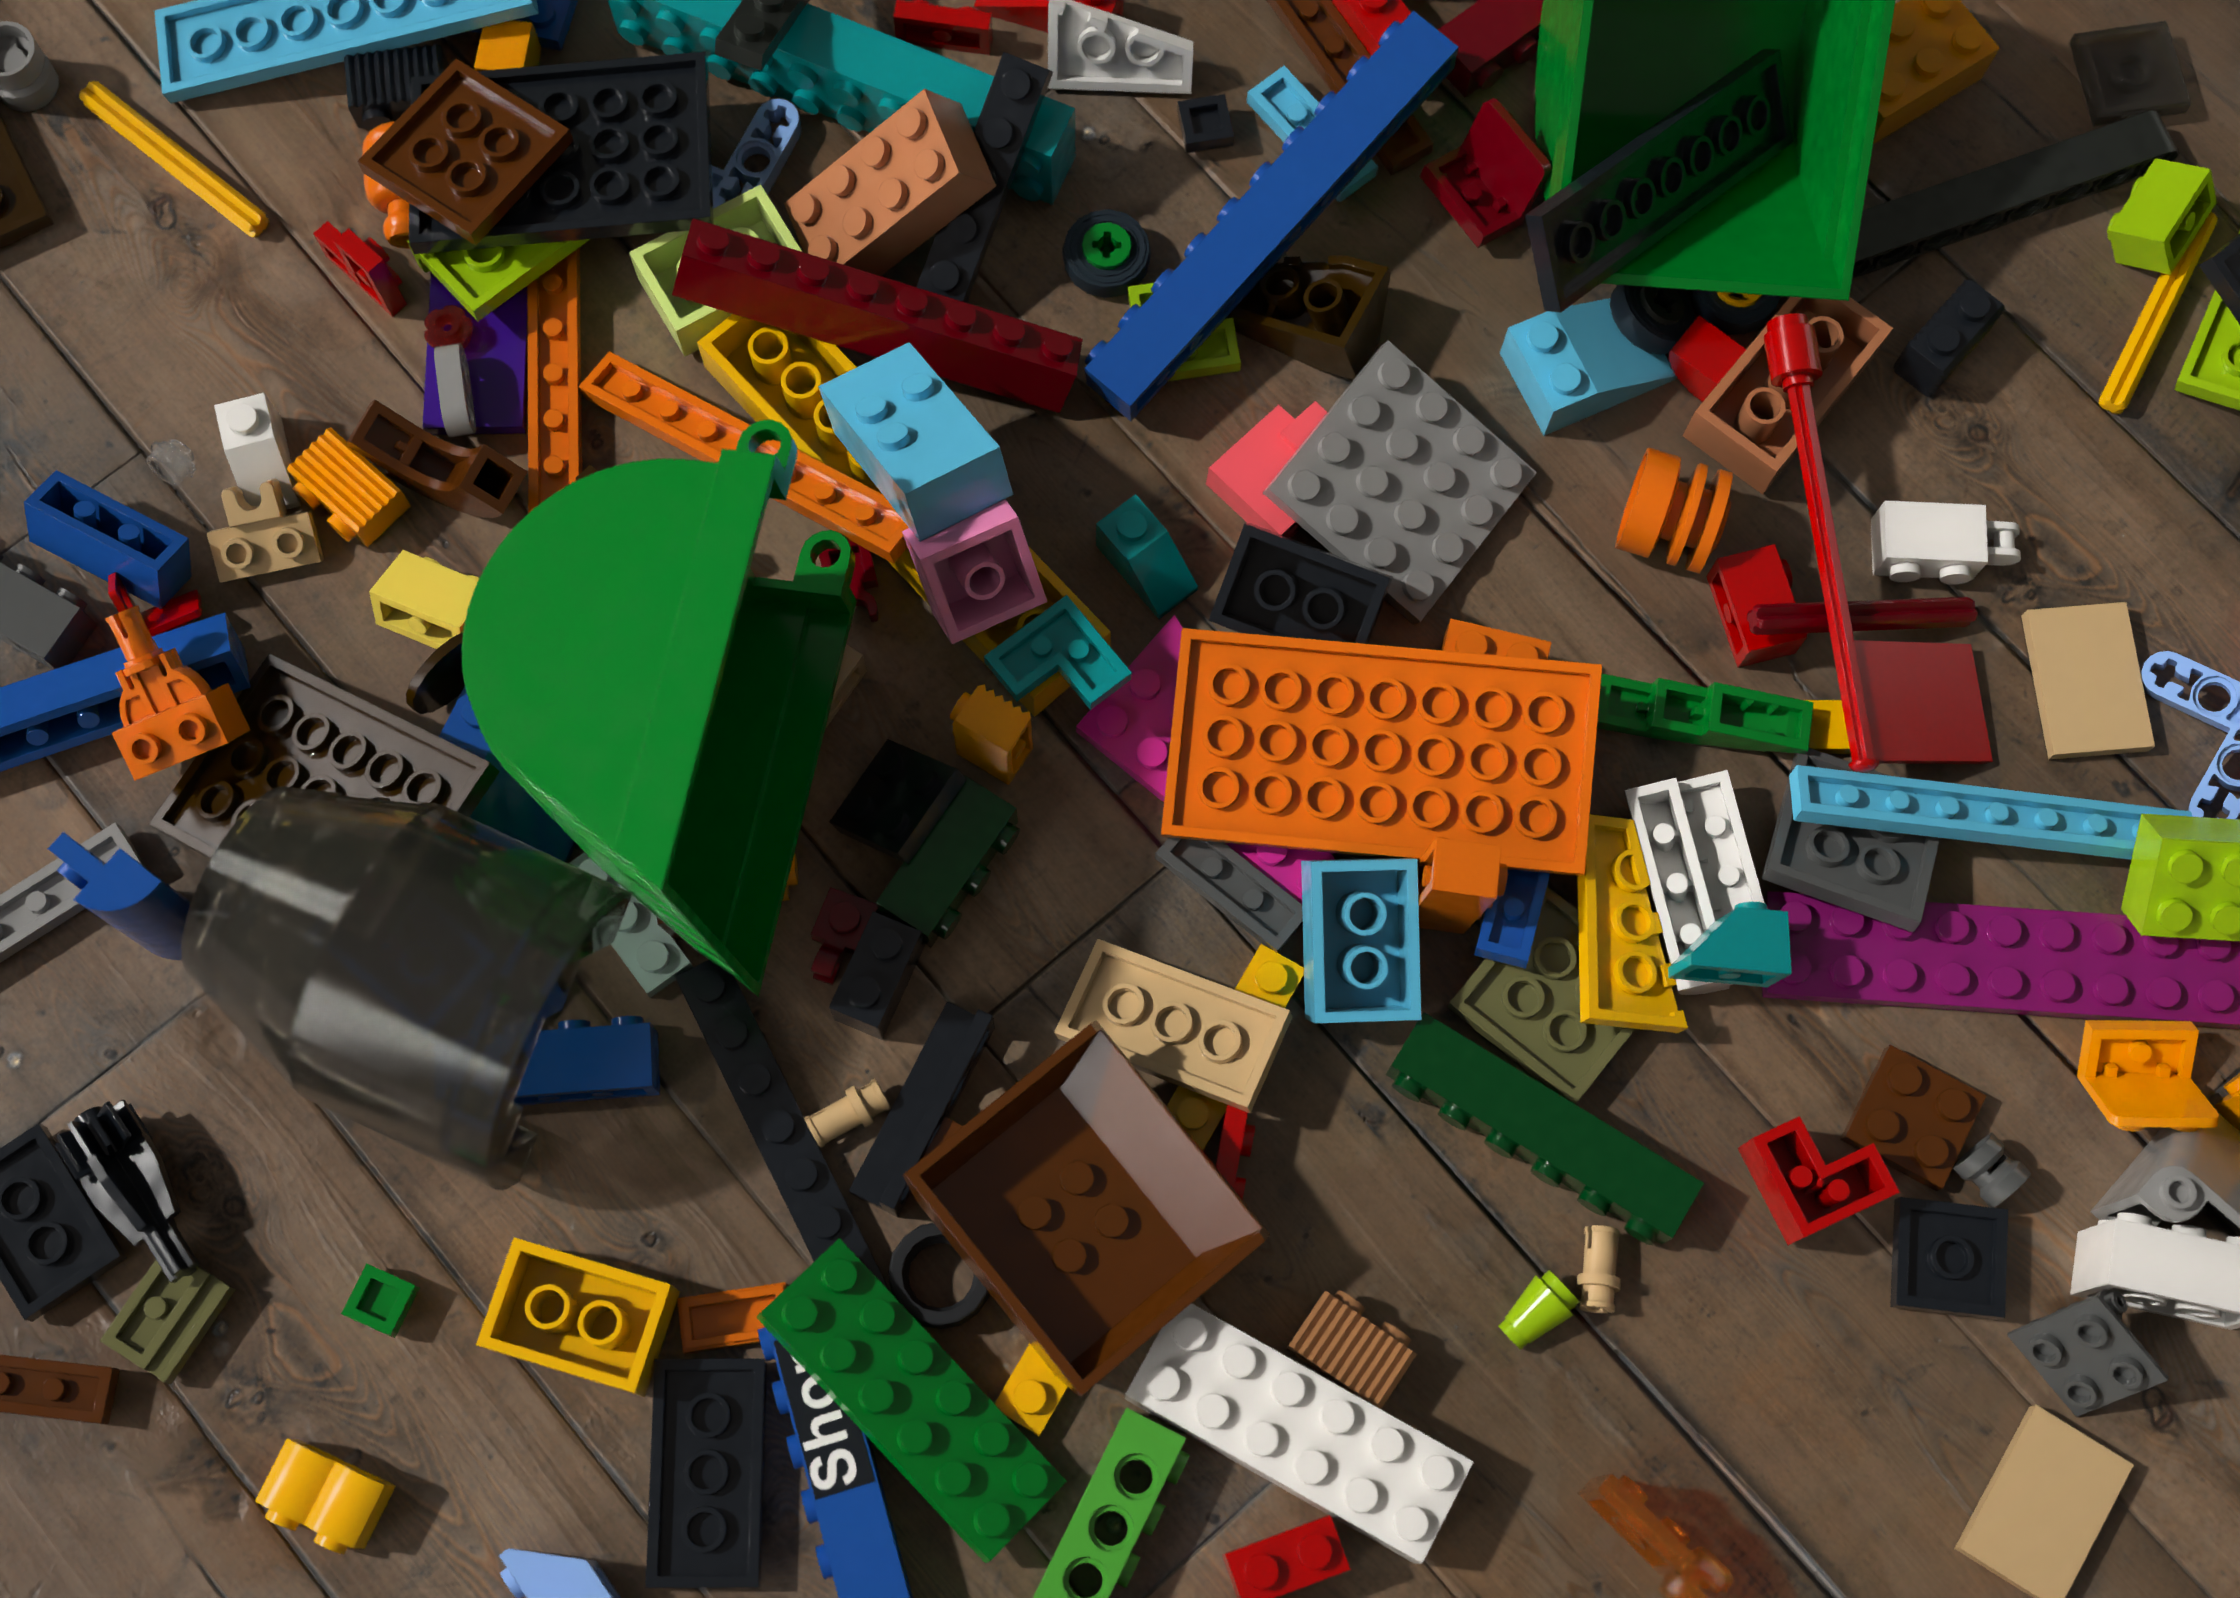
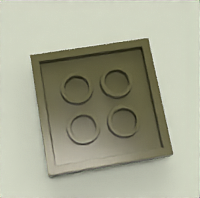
(1537, 1009)

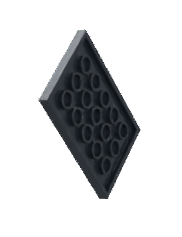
(634, 157)

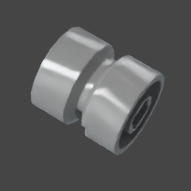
(26, 73)

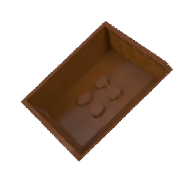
(1085, 1208)

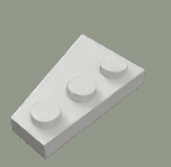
(1113, 53)

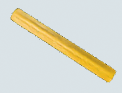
(174, 159)
(2152, 324)

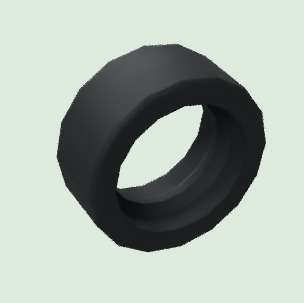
(900, 1285)

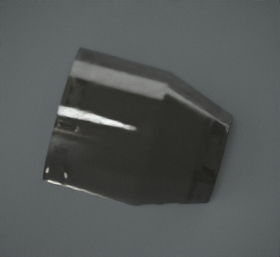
(396, 963)

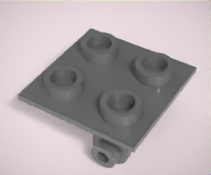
(2089, 1353)

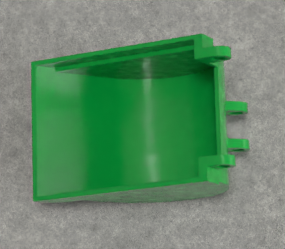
(1795, 219)
(665, 686)

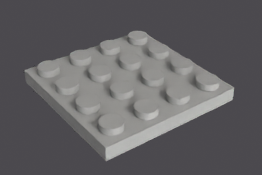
(1400, 481)

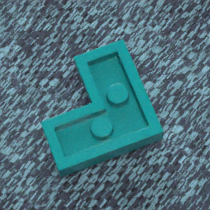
(1061, 643)

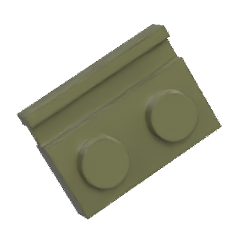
(167, 1320)

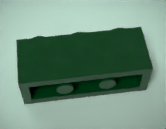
(951, 863)

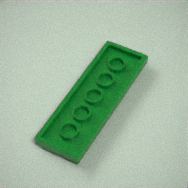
(912, 1400)

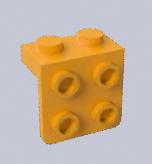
(2143, 1074)

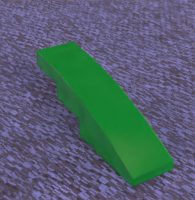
(1705, 716)

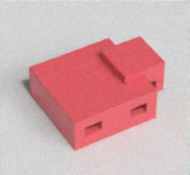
(1256, 460)

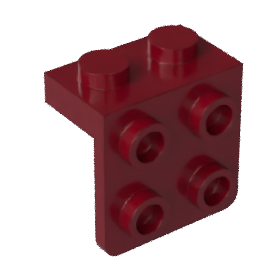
(1490, 177)

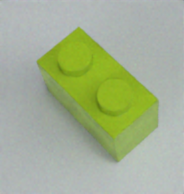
(2162, 215)

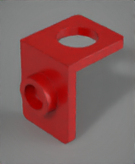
(171, 616)

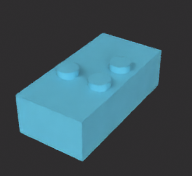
(916, 441)

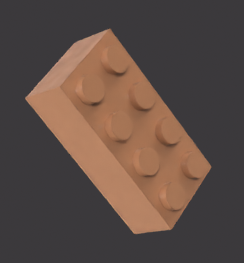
(893, 187)
(1750, 421)

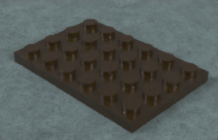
(318, 740)

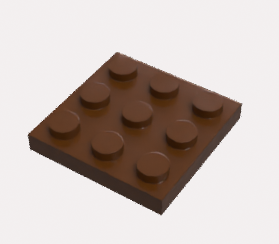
(465, 151)

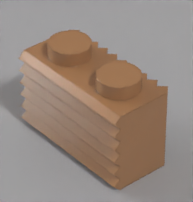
(1352, 1348)

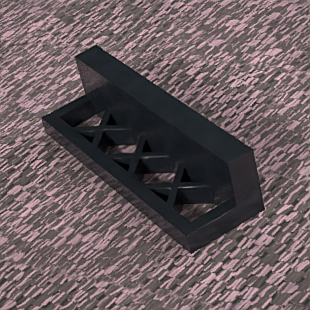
(922, 1106)

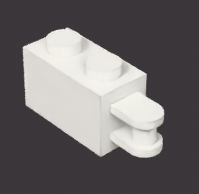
(1938, 541)

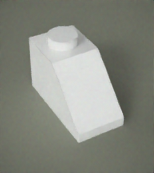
(256, 446)

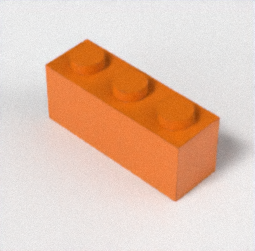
(1458, 883)

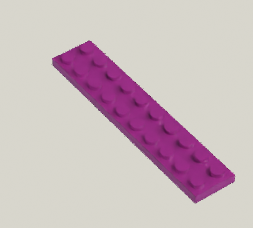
(2007, 964)

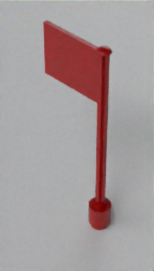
(1895, 696)

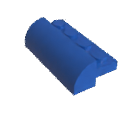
(126, 896)

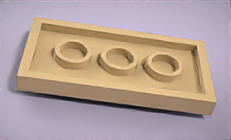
(1178, 1024)

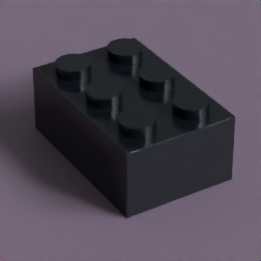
(1297, 591)

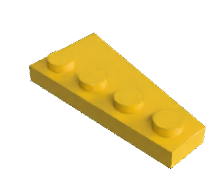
(1619, 941)

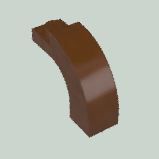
(458, 477)

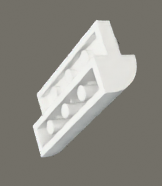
(1693, 859)

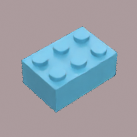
(1361, 940)

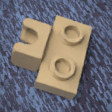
(262, 536)

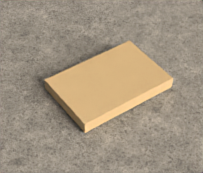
(2087, 680)
(2044, 1506)

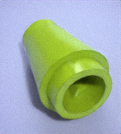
(1538, 1310)

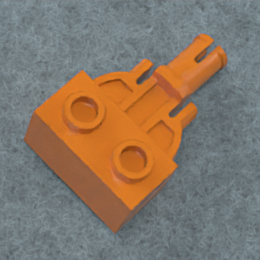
(166, 705)

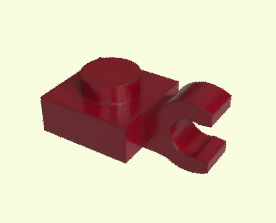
(839, 930)

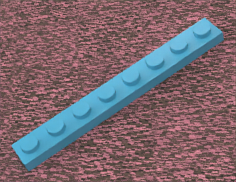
(1967, 812)

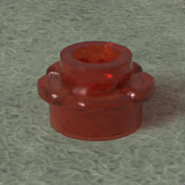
(461, 327)

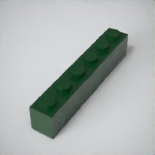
(1544, 1130)

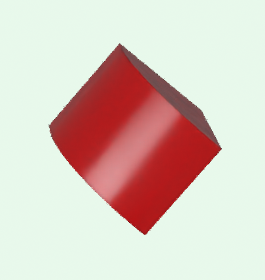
(1703, 357)

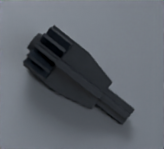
(127, 1181)

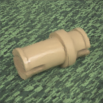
(854, 1109)
(1599, 1270)

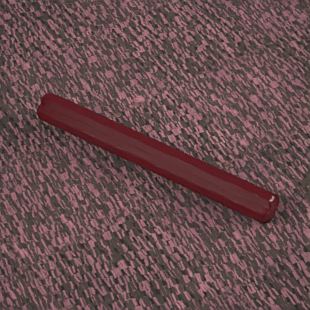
(1864, 615)

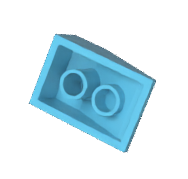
(1578, 364)

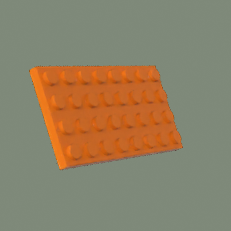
(1381, 749)

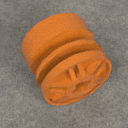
(1674, 510)

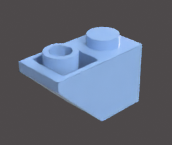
(554, 1576)

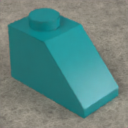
(1145, 556)
(1739, 949)

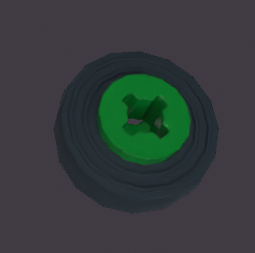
(1106, 272)

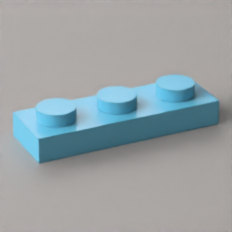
(1288, 104)

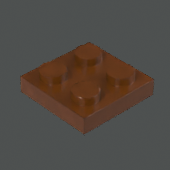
(1914, 1117)

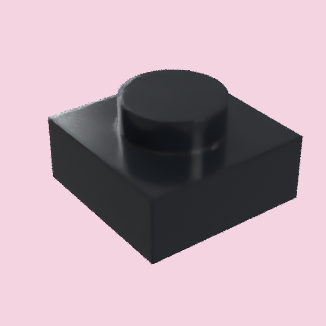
(1205, 123)

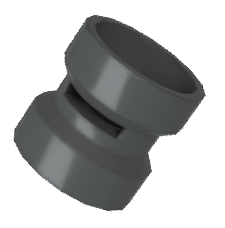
(2001, 1179)

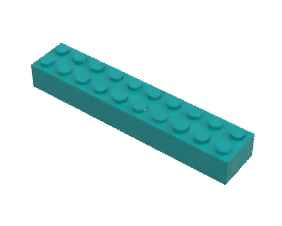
(850, 76)

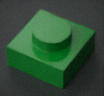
(380, 1300)

